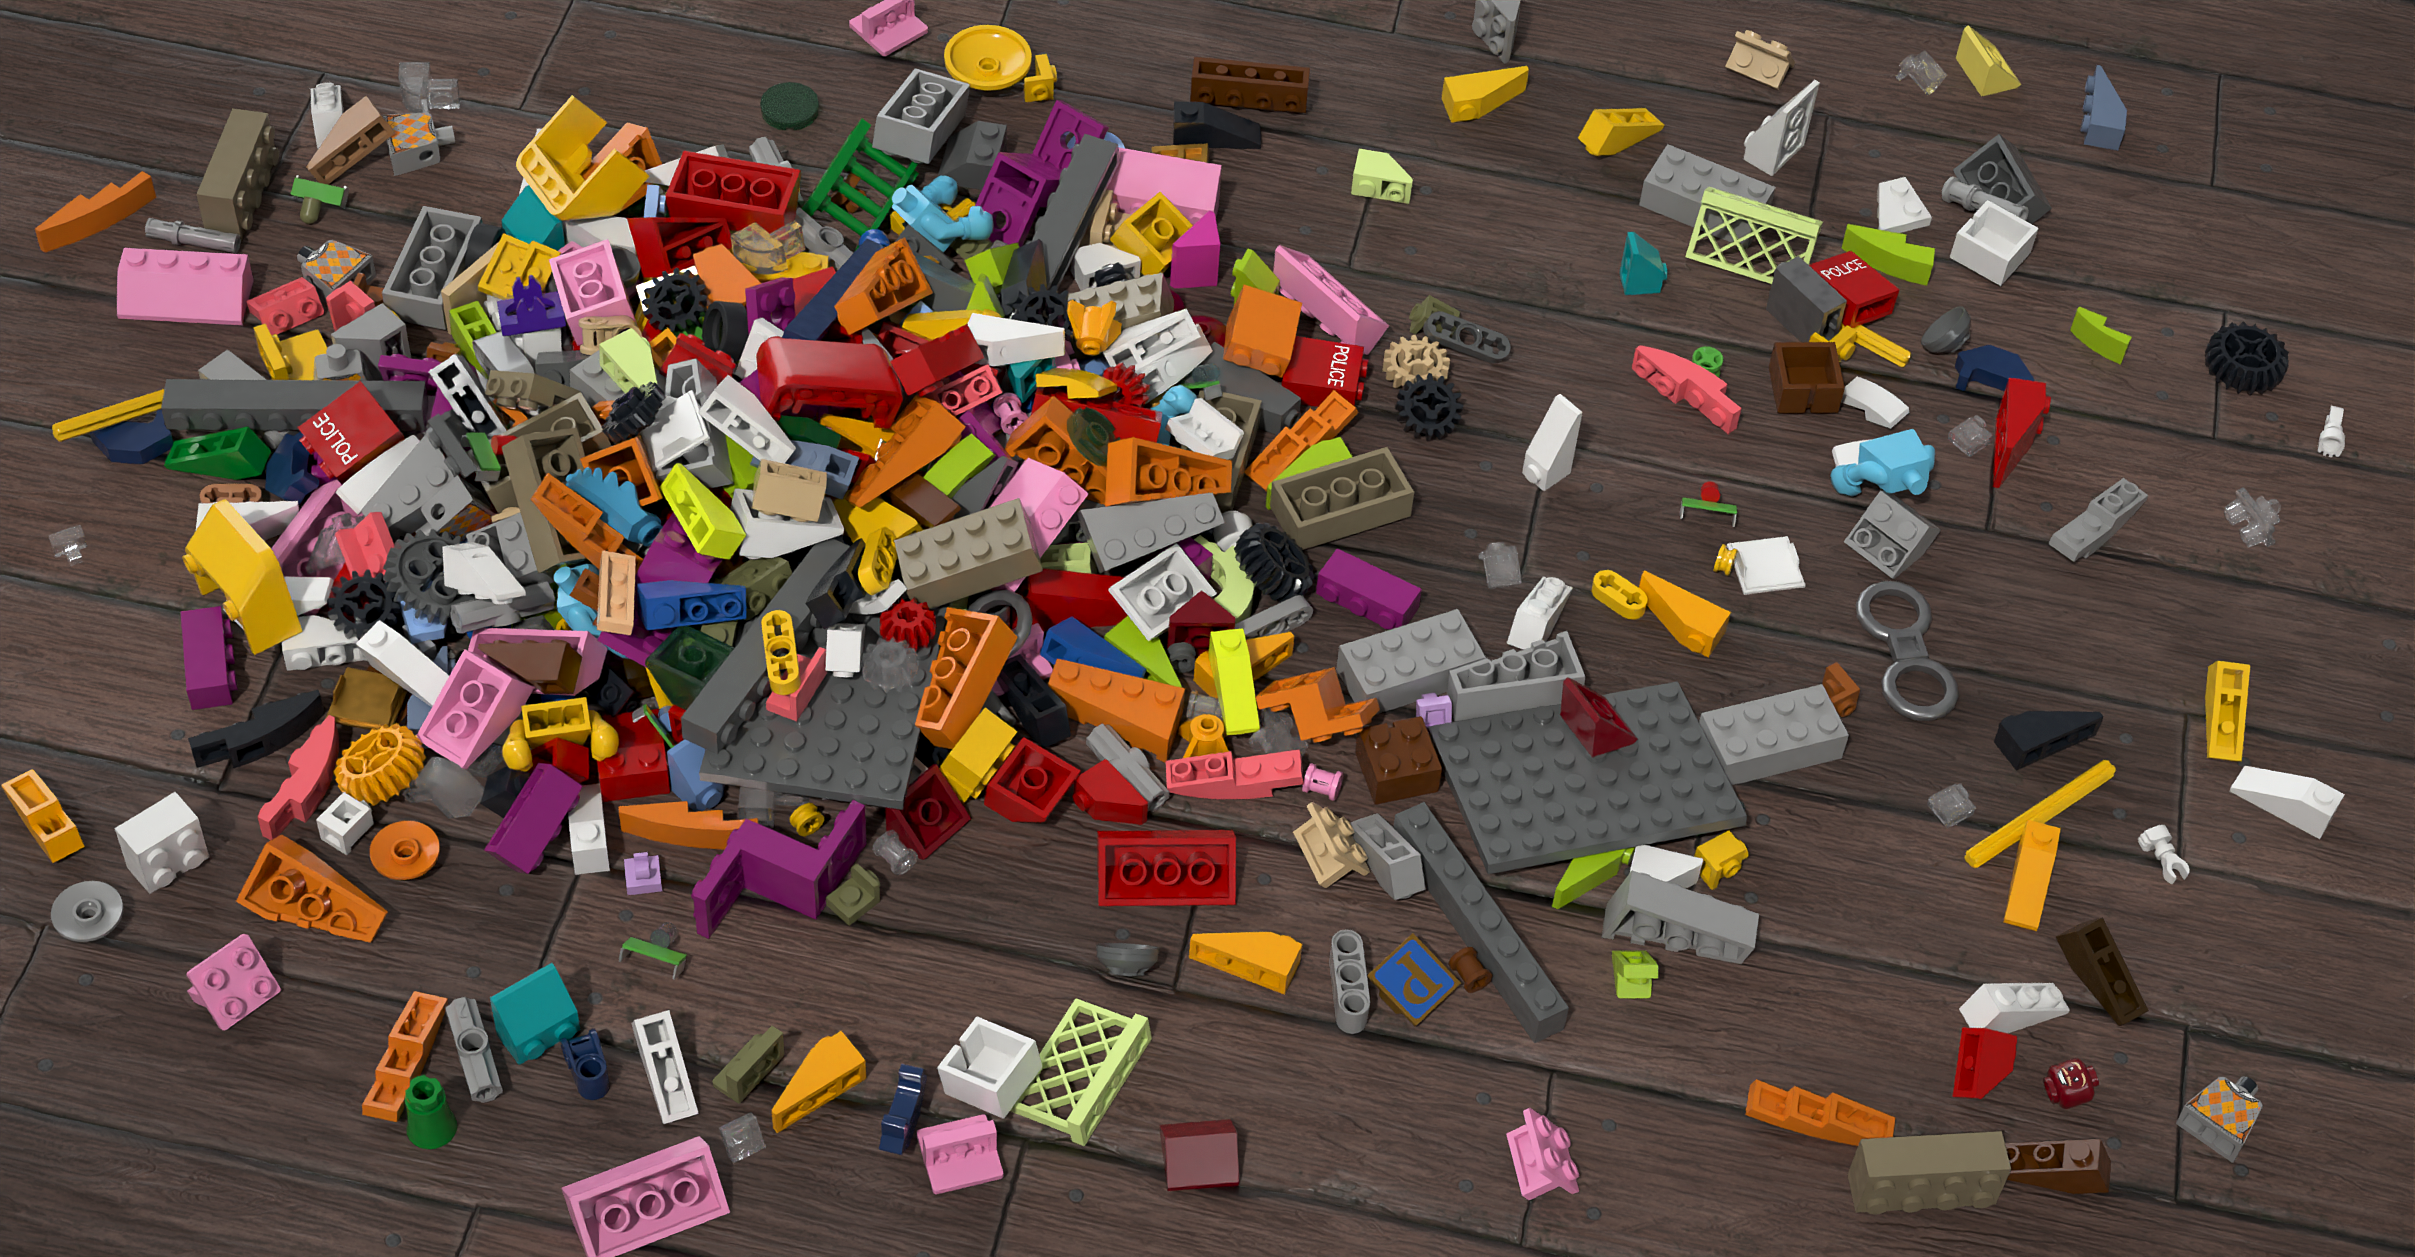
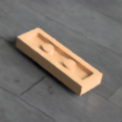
(616, 593)

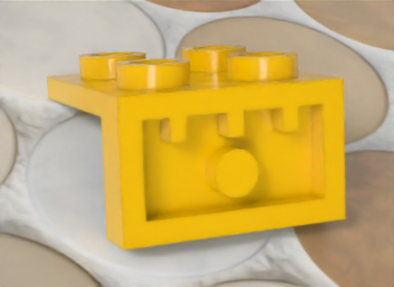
(290, 357)

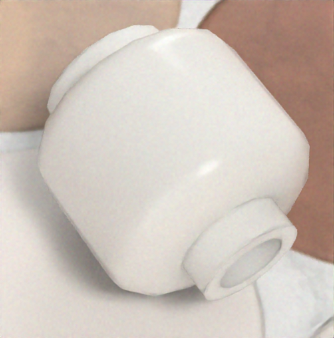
(1229, 532)

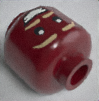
(2070, 1083)

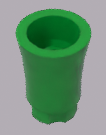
(428, 1114)

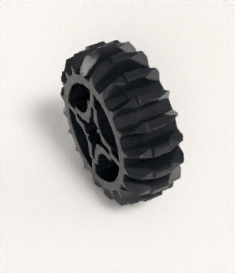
(2246, 358)
(1273, 562)

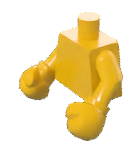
(559, 719)

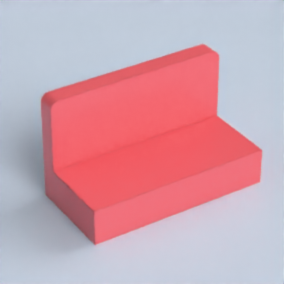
(811, 674)

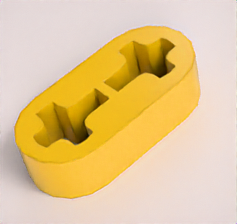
(1619, 594)

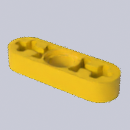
(878, 561)
(774, 642)

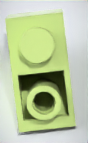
(1380, 177)

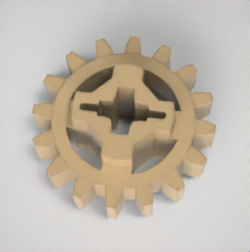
(1414, 358)

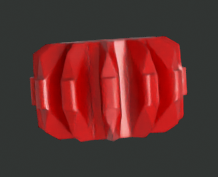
(1129, 385)
(908, 622)

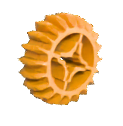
(380, 764)

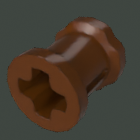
(1470, 969)

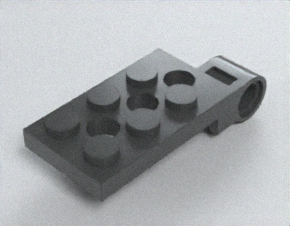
(446, 433)

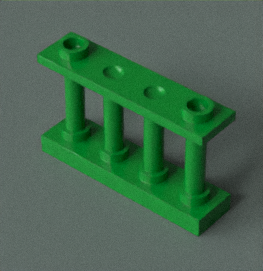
(846, 161)

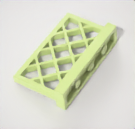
(1753, 212)
(1108, 1074)

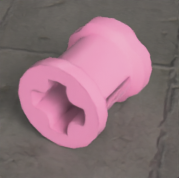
(1008, 414)
(1331, 789)

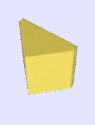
(1984, 64)

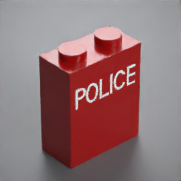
(1866, 290)
(1325, 366)
(349, 433)

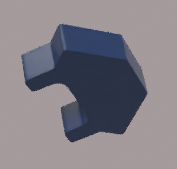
(1990, 367)
(134, 440)
(288, 472)
(904, 1111)

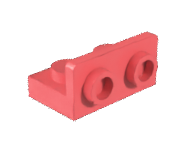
(347, 304)
(287, 306)
(366, 545)

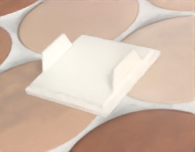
(675, 430)
(1767, 565)

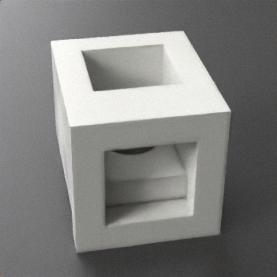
(344, 822)

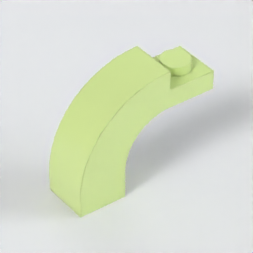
(1236, 589)

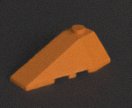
(920, 436)
(304, 890)

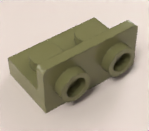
(762, 581)
(750, 1065)

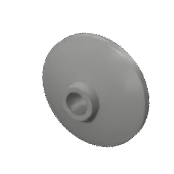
(86, 900)

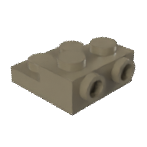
(526, 390)

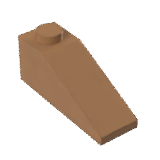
(350, 140)

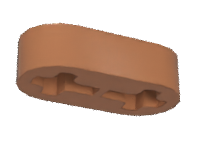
(231, 492)

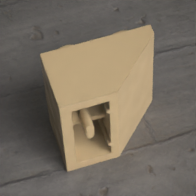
(788, 490)

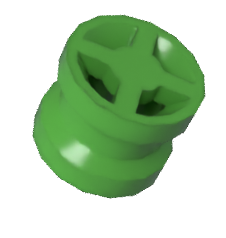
(1709, 359)

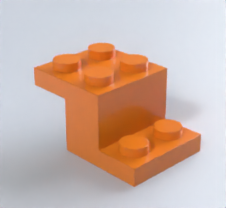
(1318, 705)

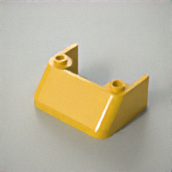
(559, 156)
(239, 562)

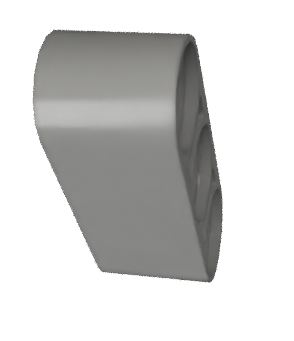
(500, 354)
(1345, 994)

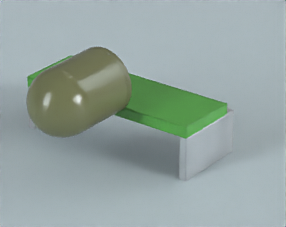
(314, 194)

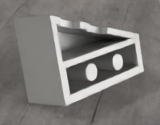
(409, 488)

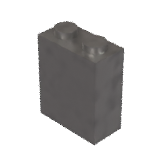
(1805, 301)

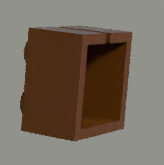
(1806, 377)
(1398, 760)

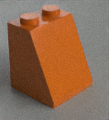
(723, 275)
(1262, 331)
(630, 464)

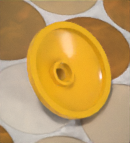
(988, 57)

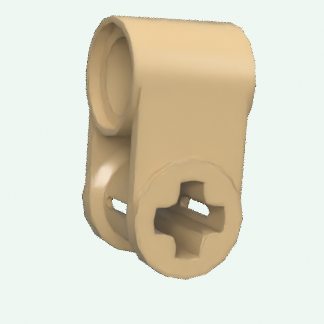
(603, 329)

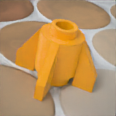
(1093, 326)
(1204, 735)

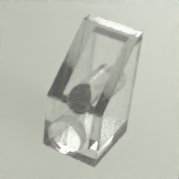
(327, 550)

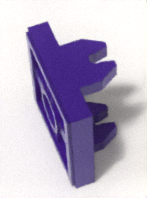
(530, 309)

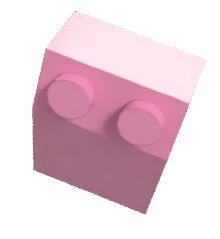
(590, 285)
(473, 709)

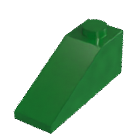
(222, 454)

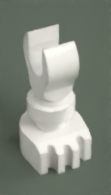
(2332, 438)
(2158, 839)

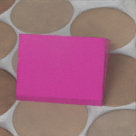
(1196, 255)

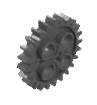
(411, 568)

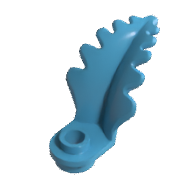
(618, 504)

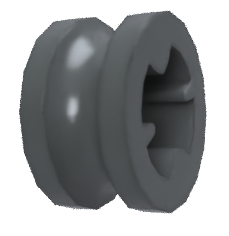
(1182, 657)

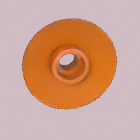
(400, 840)

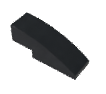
(838, 588)

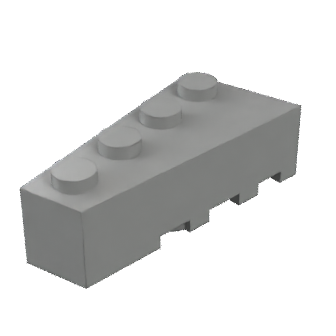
(709, 460)
(1136, 529)
(1514, 680)
(1679, 919)

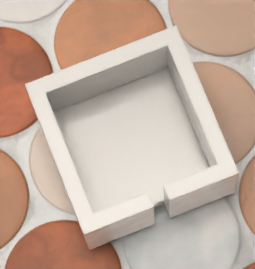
(1994, 242)
(162, 842)
(998, 1068)

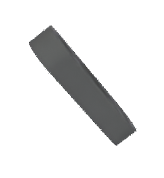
(1449, 321)

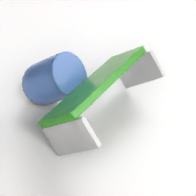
(662, 724)

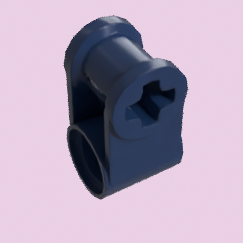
(586, 1059)

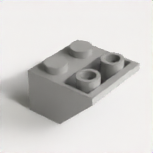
(1497, 25)
(374, 335)
(1891, 534)
(511, 545)

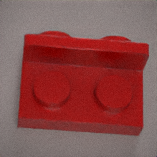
(692, 347)

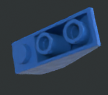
(689, 603)
(1079, 644)

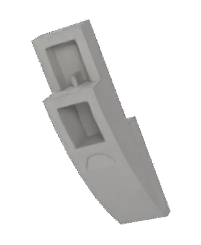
(2100, 520)

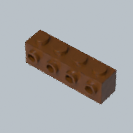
(1249, 84)

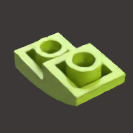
(2092, 332)
(959, 464)

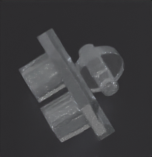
(2257, 515)
(1275, 734)

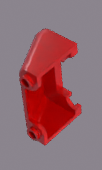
(828, 375)

